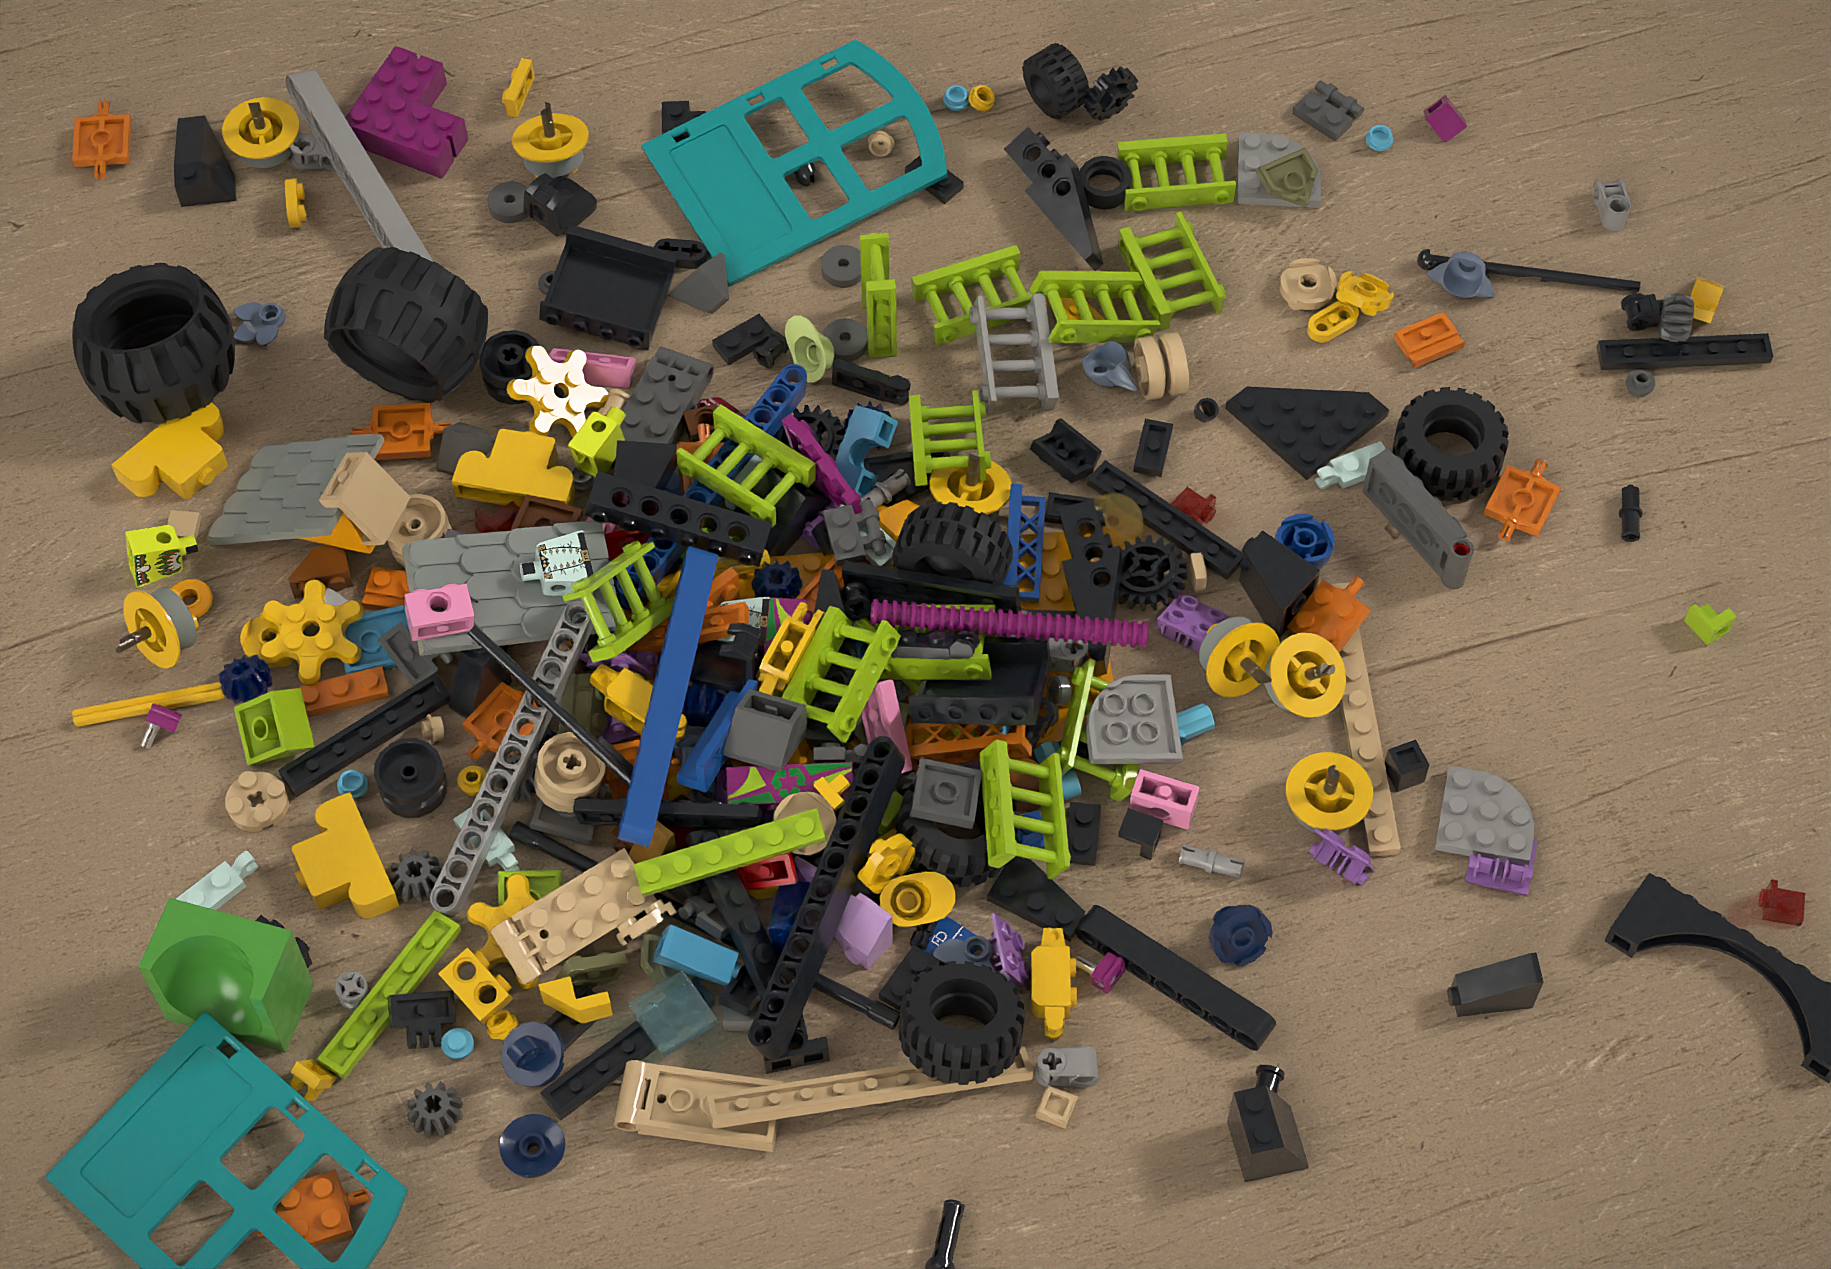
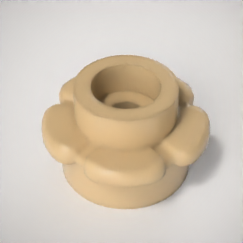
(877, 147)
(432, 729)

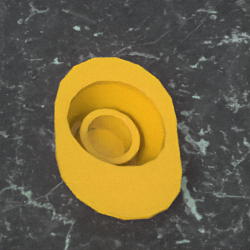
(918, 898)

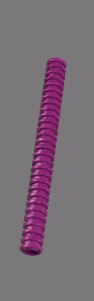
(1010, 623)

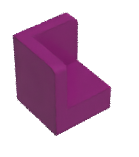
(1445, 119)

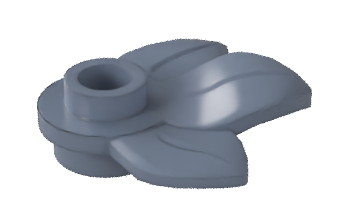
(257, 324)
(960, 951)

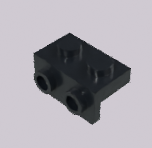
(1067, 451)

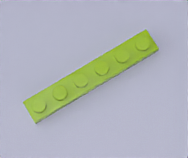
(730, 852)
(400, 978)

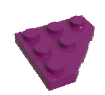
(828, 478)

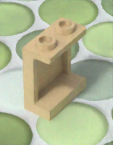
(366, 496)

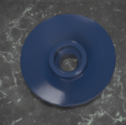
(528, 1132)

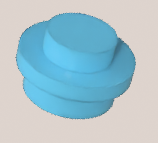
(956, 98)
(1379, 138)
(353, 782)
(457, 1044)

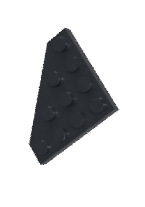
(1307, 424)

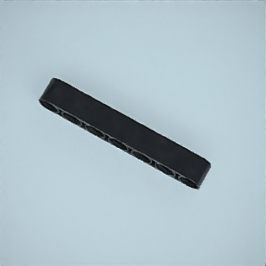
(1176, 978)

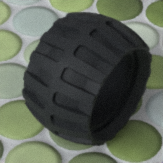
(143, 308)
(406, 324)

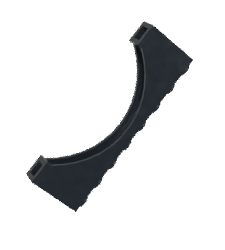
(1666, 917)

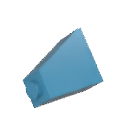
(696, 956)

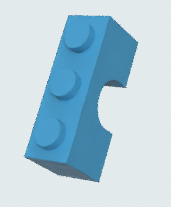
(864, 431)

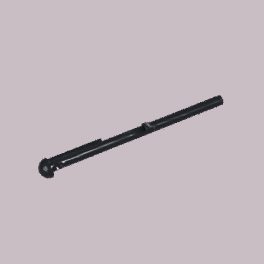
(1428, 262)
(599, 747)

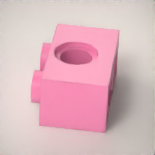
(426, 623)
(1164, 798)

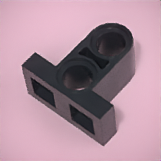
(810, 1052)

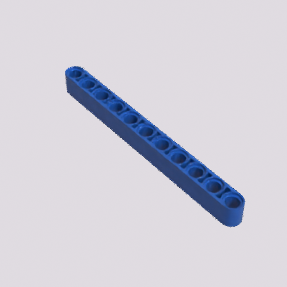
(763, 411)
(667, 698)

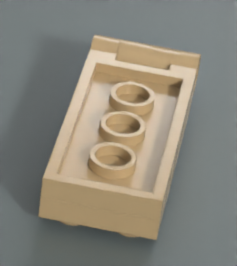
(572, 917)
(684, 1106)

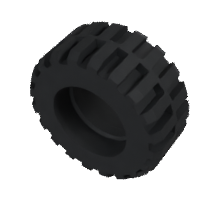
(1458, 414)
(953, 544)
(956, 859)
(961, 1053)

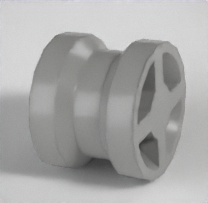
(349, 983)

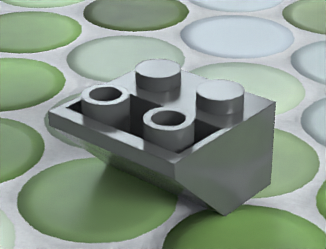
(766, 730)

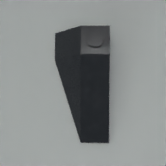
(200, 165)

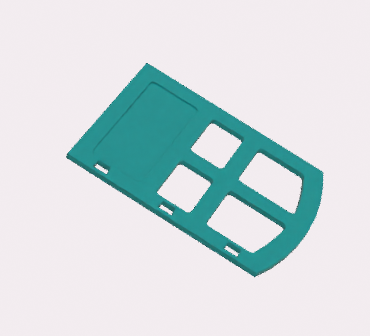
(739, 193)
(177, 1131)

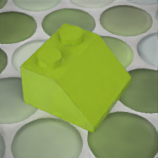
(274, 726)

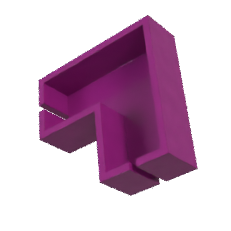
(398, 117)

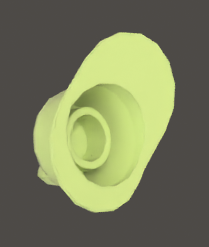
(809, 347)

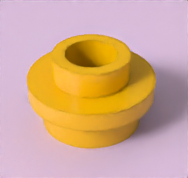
(981, 98)
(467, 787)
(501, 1024)

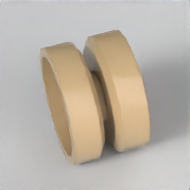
(1161, 365)
(421, 520)
(567, 772)

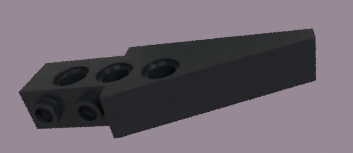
(1051, 180)
(1085, 576)
(817, 732)

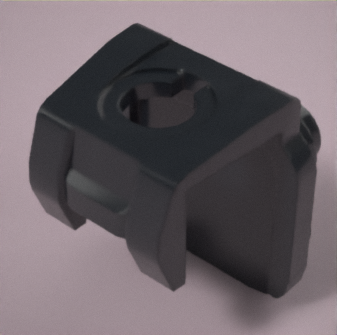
(557, 203)
(729, 664)

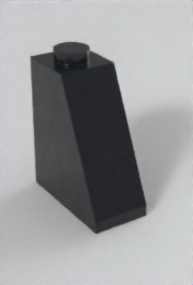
(475, 680)
(1497, 987)

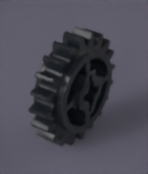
(819, 423)
(1148, 566)

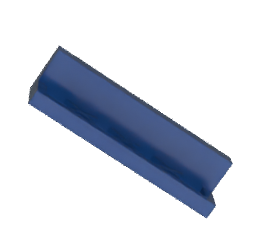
(1014, 532)
(708, 754)

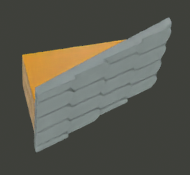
(282, 495)
(490, 566)

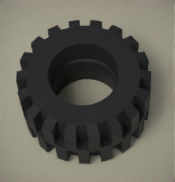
(1055, 80)

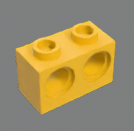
(471, 990)

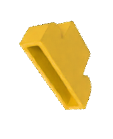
(178, 453)
(517, 466)
(343, 862)

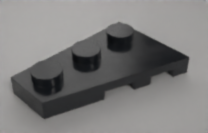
(887, 465)
(1032, 896)

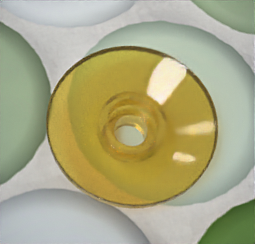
(1129, 518)

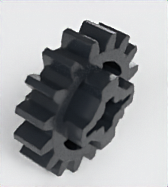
(1110, 93)

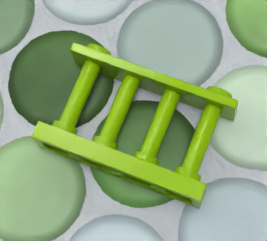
(1176, 150)
(963, 274)
(1096, 285)
(1152, 288)
(878, 295)
(750, 440)
(924, 447)
(642, 620)
(823, 652)
(974, 668)
(1124, 775)
(1000, 816)

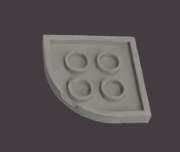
(1256, 151)
(1134, 722)
(1484, 818)

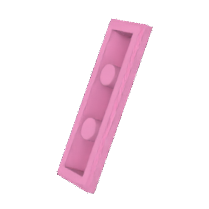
(602, 368)
(883, 718)

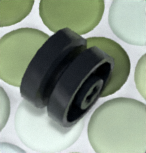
(505, 360)
(410, 778)

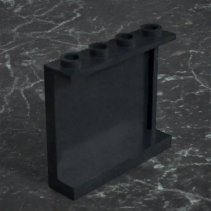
(609, 287)
(1009, 698)

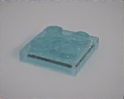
(673, 1013)

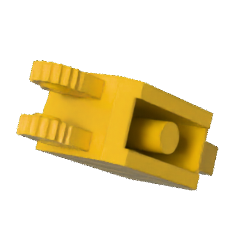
(787, 650)
(627, 697)
(1050, 982)

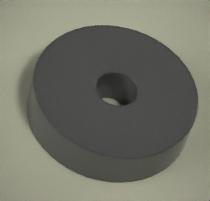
(505, 193)
(837, 275)
(851, 330)

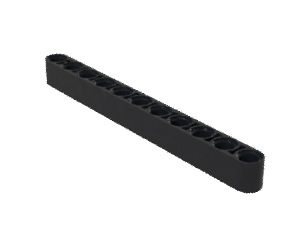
(836, 878)

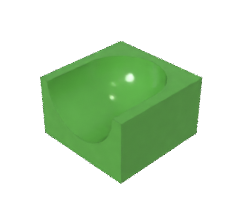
(229, 967)

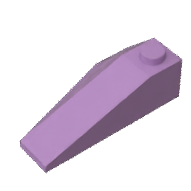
(864, 926)

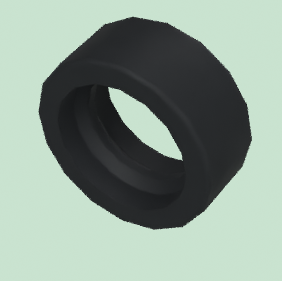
(1107, 166)

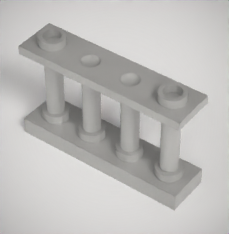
(1041, 364)

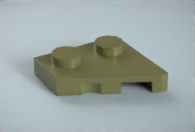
(594, 969)

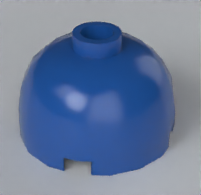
(1307, 538)

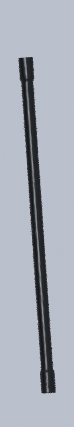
(871, 1008)

